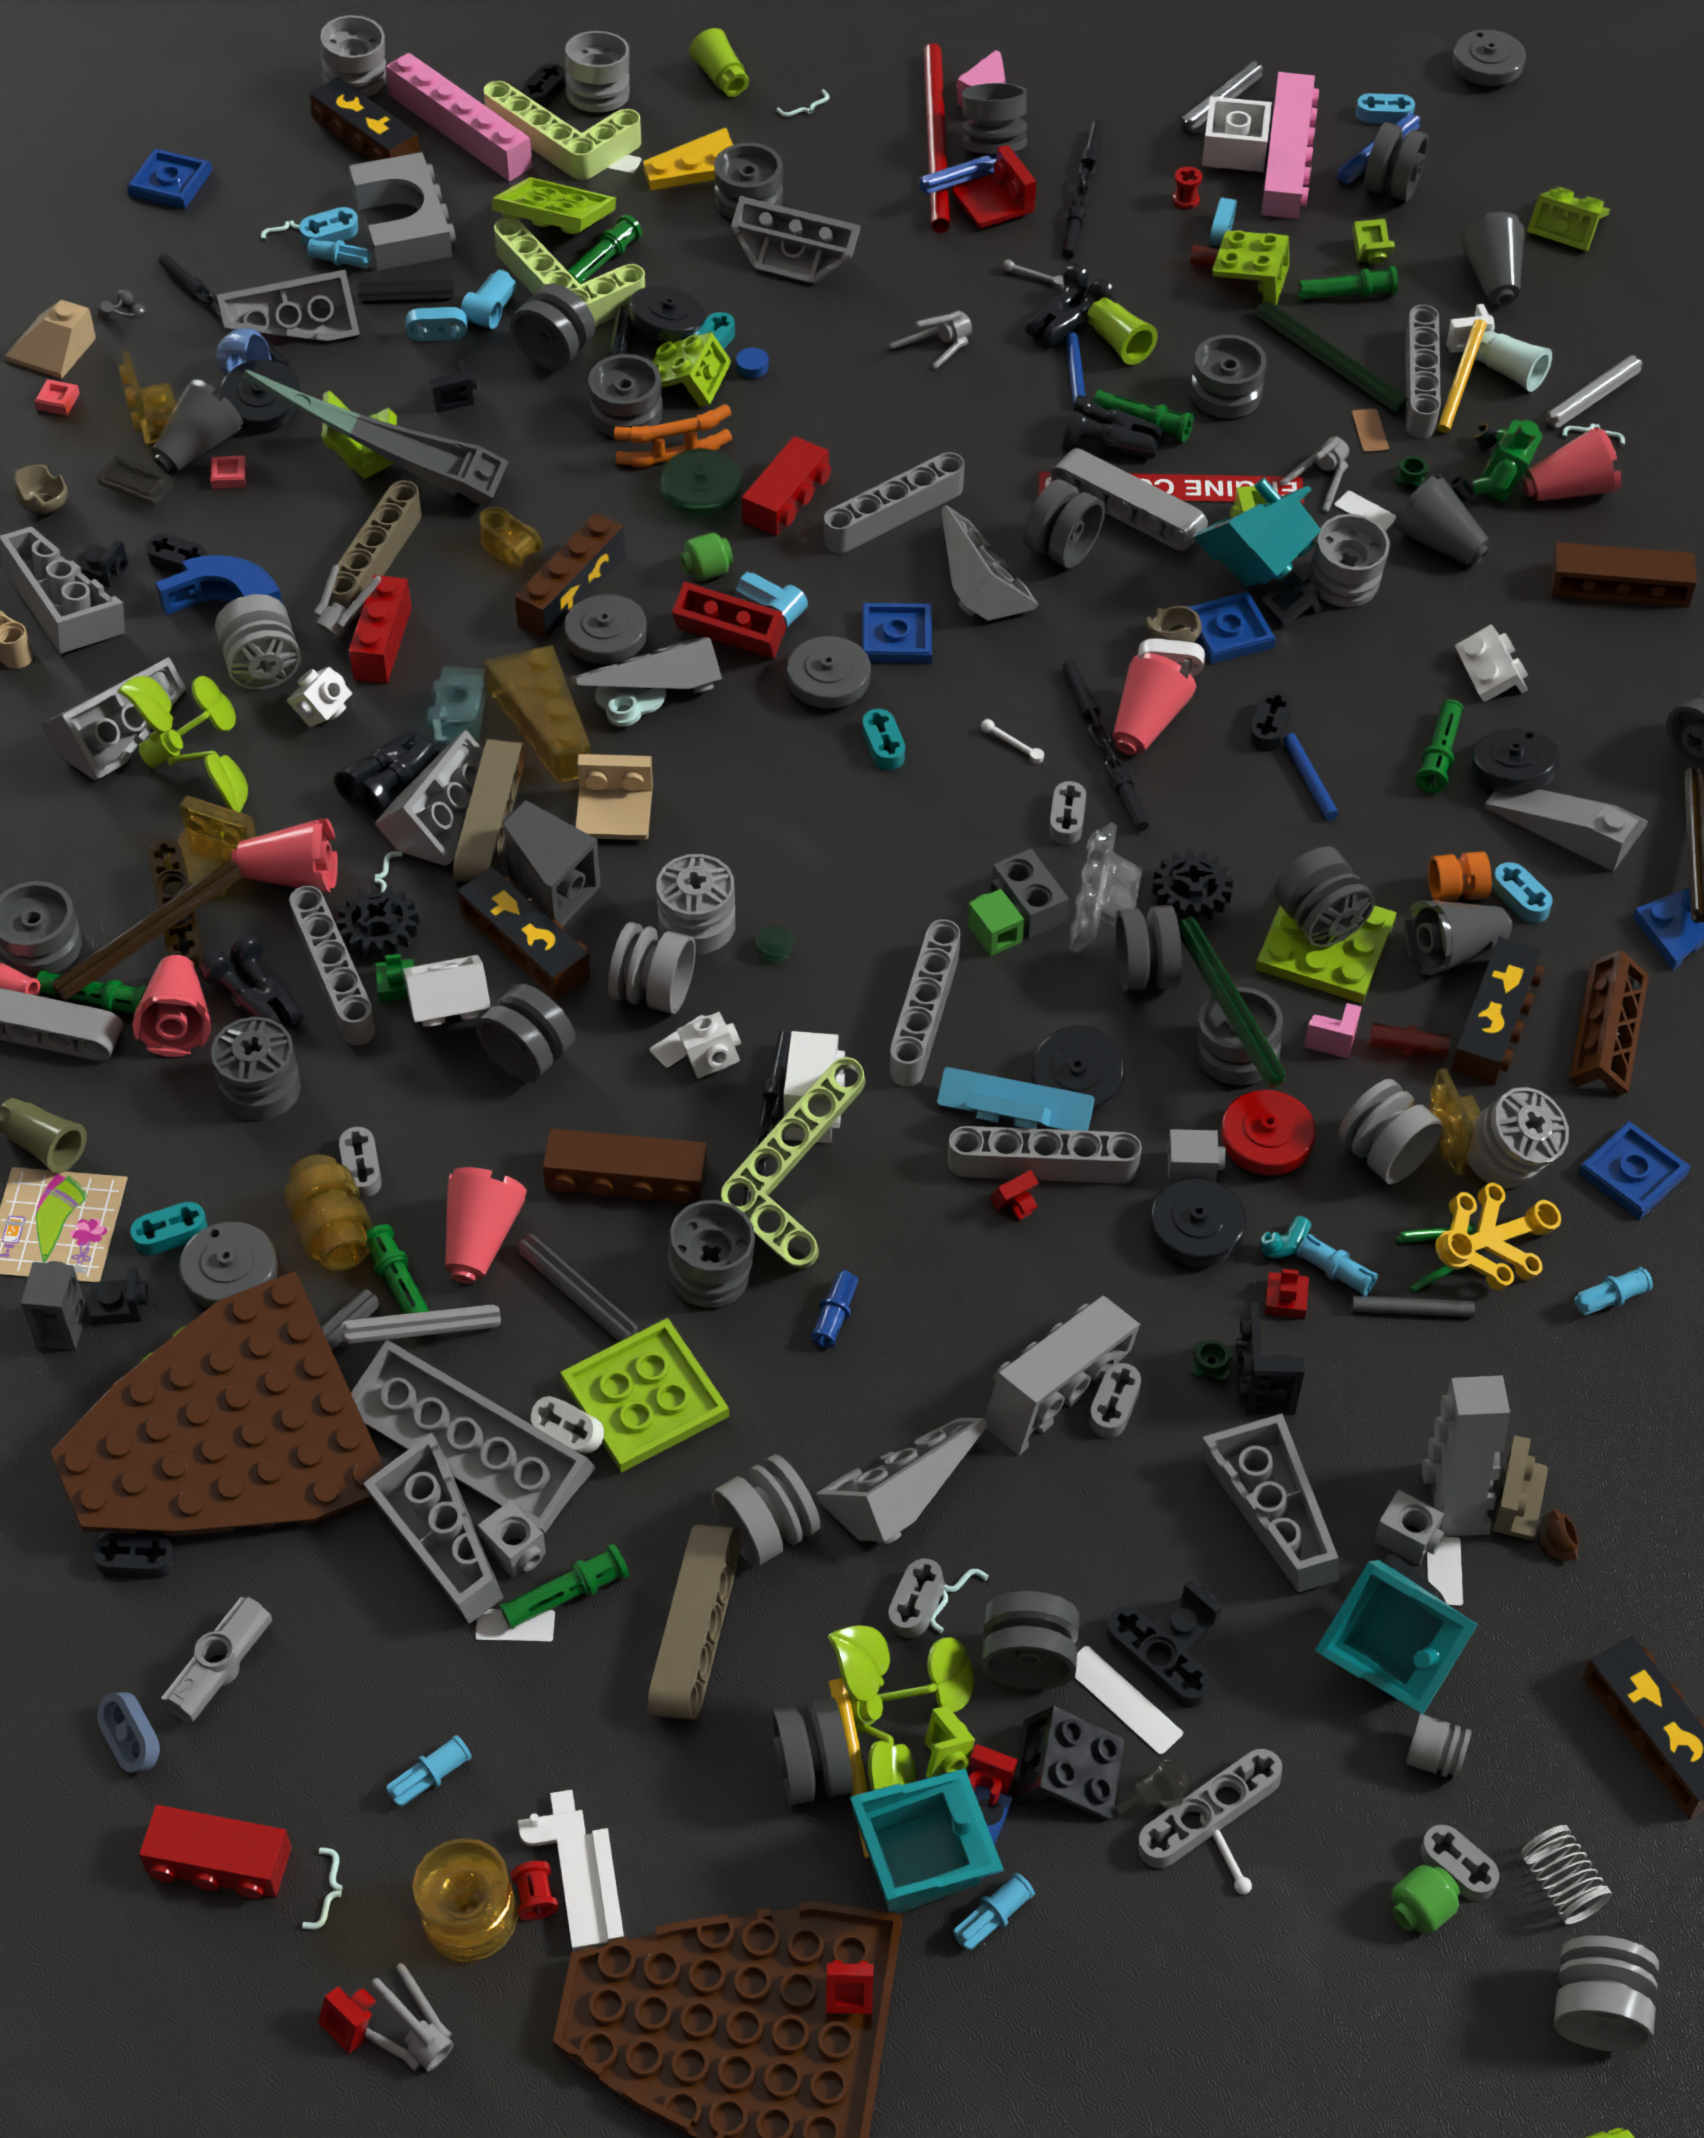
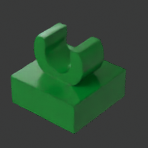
(391, 978)

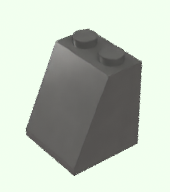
(551, 861)

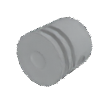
(1438, 1747)

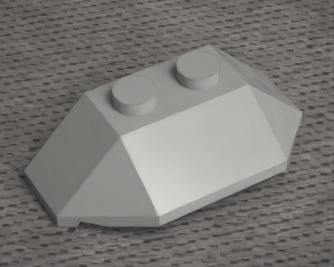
(792, 240)

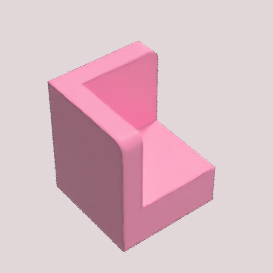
(1333, 1035)

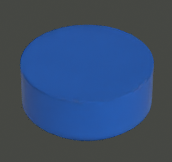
(752, 362)

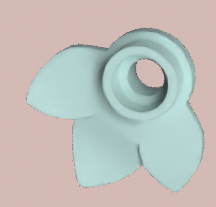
(627, 704)

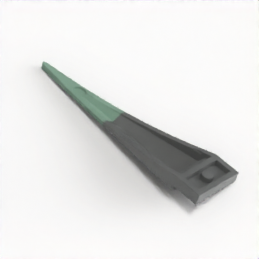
(441, 461)

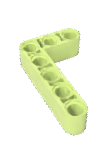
(568, 149)
(537, 267)
(788, 1157)

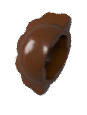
(1558, 1536)

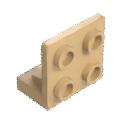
(614, 796)

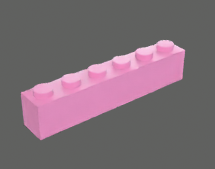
(459, 116)
(1288, 149)

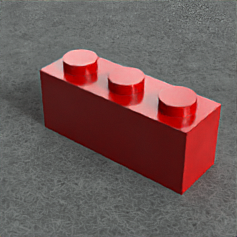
(785, 486)
(729, 620)
(380, 630)
(215, 1852)

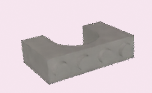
(410, 182)

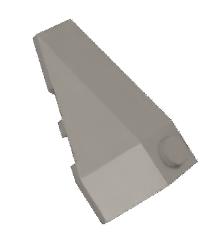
(980, 574)
(675, 666)
(107, 727)
(433, 808)

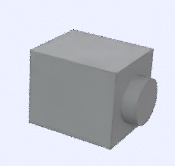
(1194, 1155)

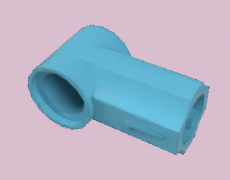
(486, 305)
(758, 590)

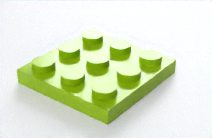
(553, 204)
(1337, 969)
(645, 1394)

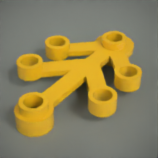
(1458, 1248)

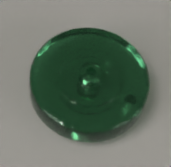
(700, 481)

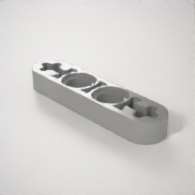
(1205, 1802)

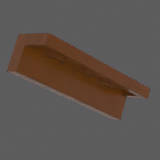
(1603, 1016)

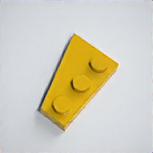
(686, 163)

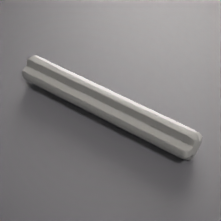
(1593, 392)
(420, 1324)

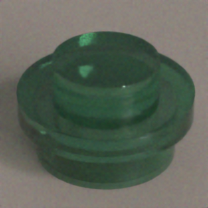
(775, 943)

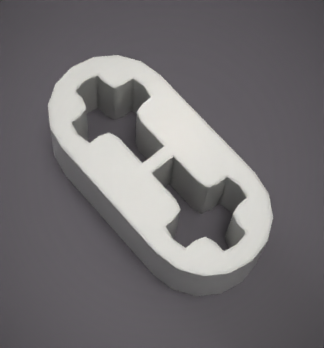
(1178, 652)
(570, 1417)

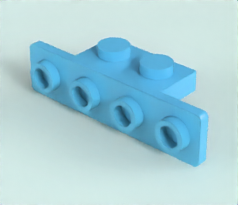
(1015, 1100)

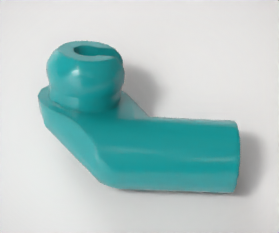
(1288, 1244)

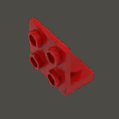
(999, 195)

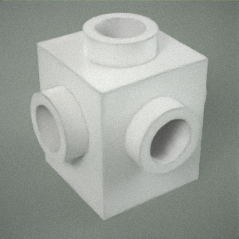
(320, 696)
(710, 1044)

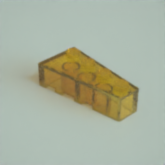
(541, 705)

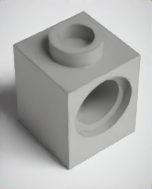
(1405, 1512)
(510, 1524)

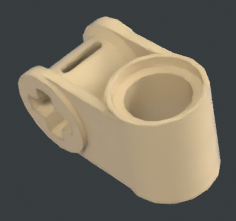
(14, 643)

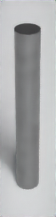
(1413, 1306)

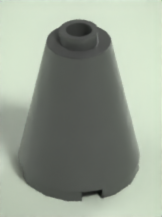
(1496, 254)
(195, 427)
(1443, 523)
(1452, 933)

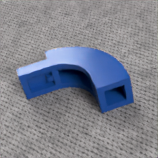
(214, 579)

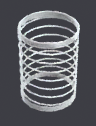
(1540, 1855)

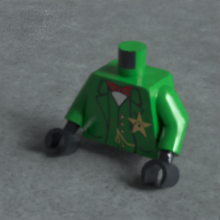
(1507, 462)

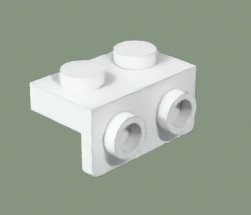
(1490, 663)

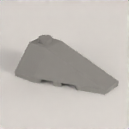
(300, 308)
(1578, 824)
(896, 1493)

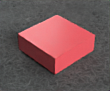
(56, 397)
(228, 472)

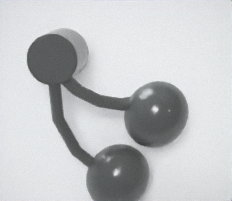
(125, 298)

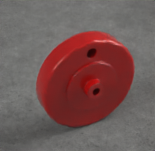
(1268, 1132)

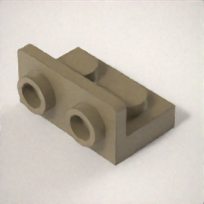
(1520, 1492)

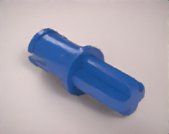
(834, 1309)

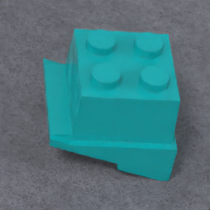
(1264, 538)
(1396, 1636)
(925, 1839)

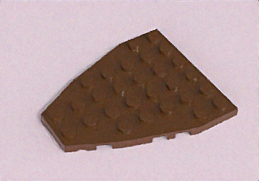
(224, 1427)
(729, 2021)

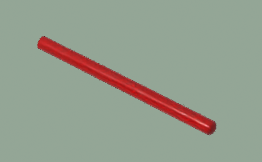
(936, 133)

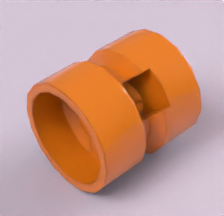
(1460, 877)

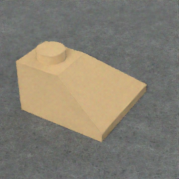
(54, 340)

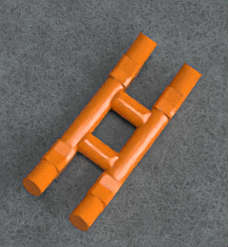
(657, 434)

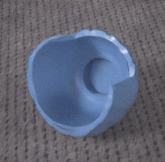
(240, 347)

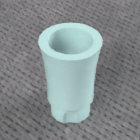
(1515, 359)

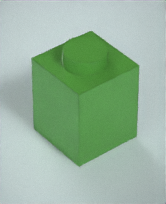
(995, 922)

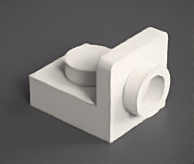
(1461, 328)

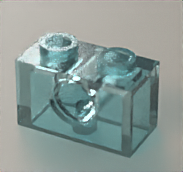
(458, 704)

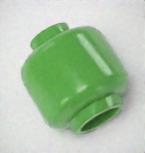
(706, 557)
(1425, 1899)

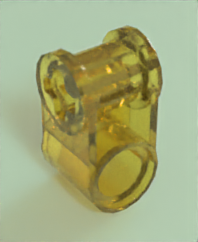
(507, 537)

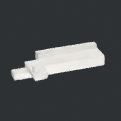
(585, 1871)

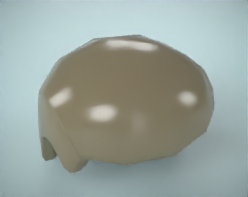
(39, 490)
(1175, 624)

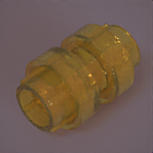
(328, 1212)

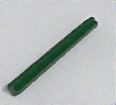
(1331, 356)
(1231, 1003)

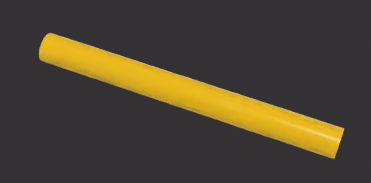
(1461, 376)
(859, 1779)

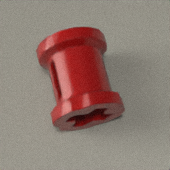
(1187, 188)
(534, 1890)

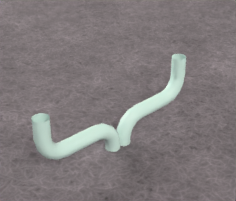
(803, 109)
(278, 229)
(1583, 429)
(378, 877)
(956, 1587)
(332, 1880)

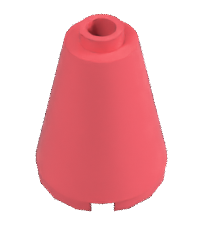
(1575, 470)
(1150, 701)
(291, 856)
(172, 1010)
(478, 1220)

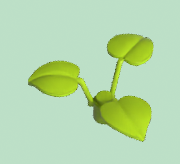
(165, 744)
(862, 1662)

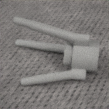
(951, 328)
(1328, 457)
(337, 618)
(426, 2042)

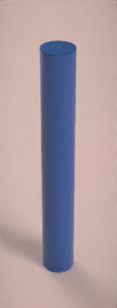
(1075, 365)
(1310, 777)

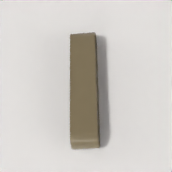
(377, 542)
(489, 805)
(694, 1622)

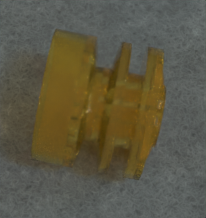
(465, 1899)

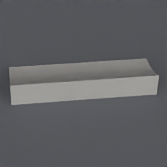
(480, 1440)

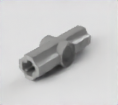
(203, 1679)

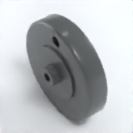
(1488, 57)
(605, 629)
(828, 672)
(226, 1261)

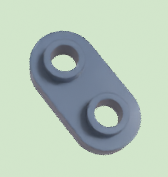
(128, 1732)

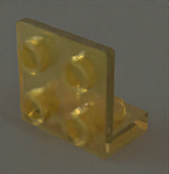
(151, 404)
(209, 836)
(1456, 1116)

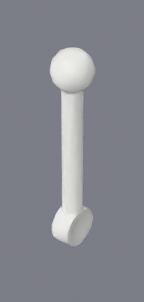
(1035, 755)
(1241, 1884)

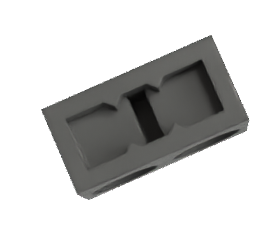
(1031, 892)
(54, 1305)

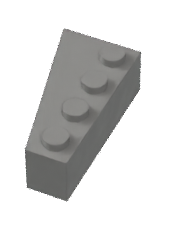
(1467, 1453)
(431, 1517)

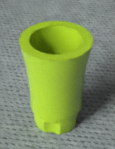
(717, 59)
(1123, 331)

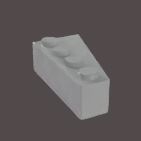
(57, 593)
(1057, 1371)
(1272, 1492)

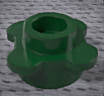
(1411, 471)
(1214, 1351)

